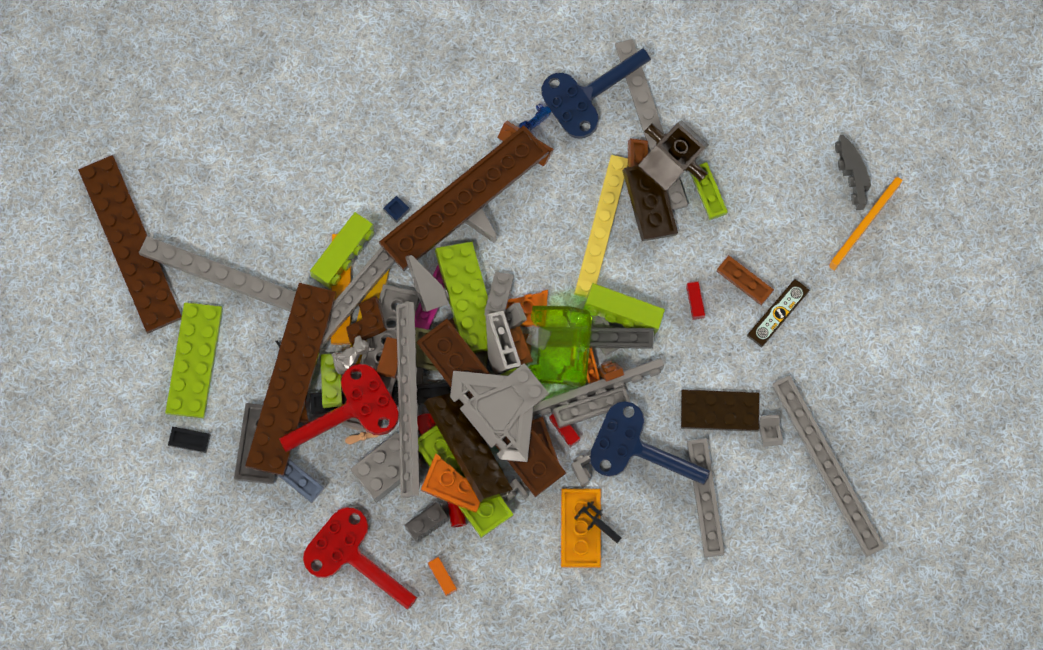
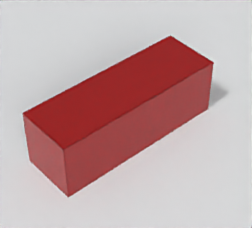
(695, 300)
(566, 432)

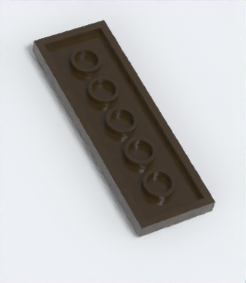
(468, 448)

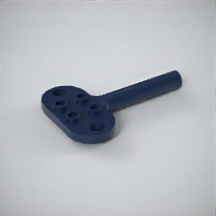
(573, 103)
(621, 440)

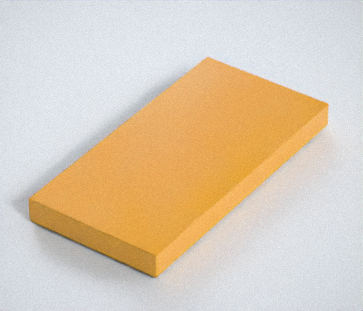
(578, 545)

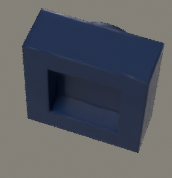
(396, 209)

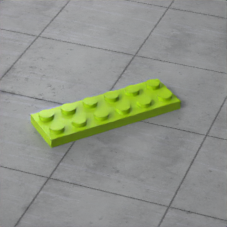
(466, 292)
(194, 360)
(490, 512)

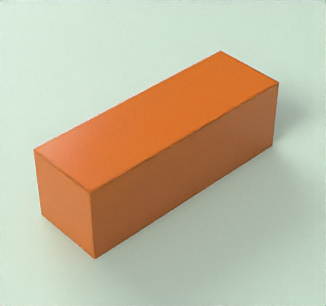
(592, 372)
(442, 576)

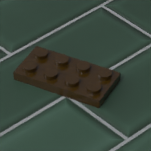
(649, 205)
(720, 410)

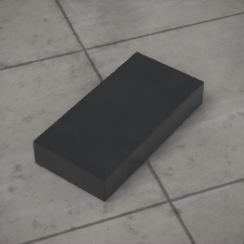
(189, 439)

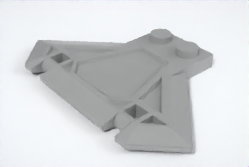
(500, 407)

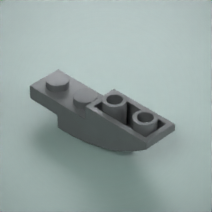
(854, 167)

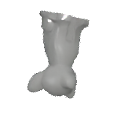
(349, 357)

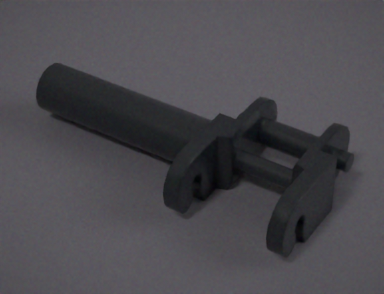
(598, 522)

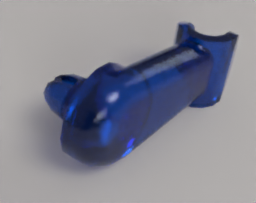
(542, 114)

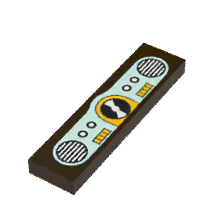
(778, 313)

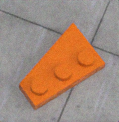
(449, 485)

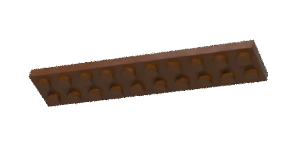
(464, 197)
(126, 236)
(451, 353)
(291, 378)

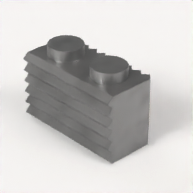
(426, 522)

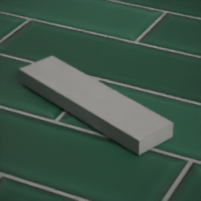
(589, 407)

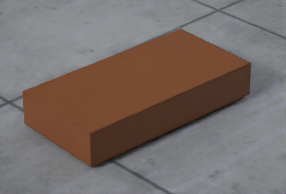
(388, 361)

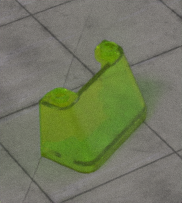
(567, 351)

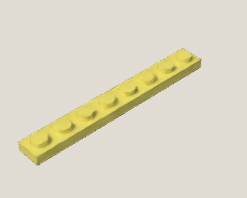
(601, 225)

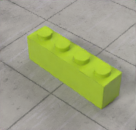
(342, 250)
(622, 308)

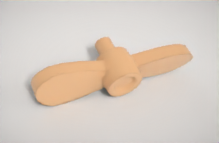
(362, 436)

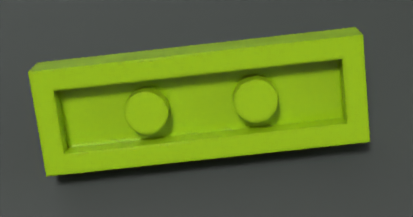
(710, 194)
(330, 383)

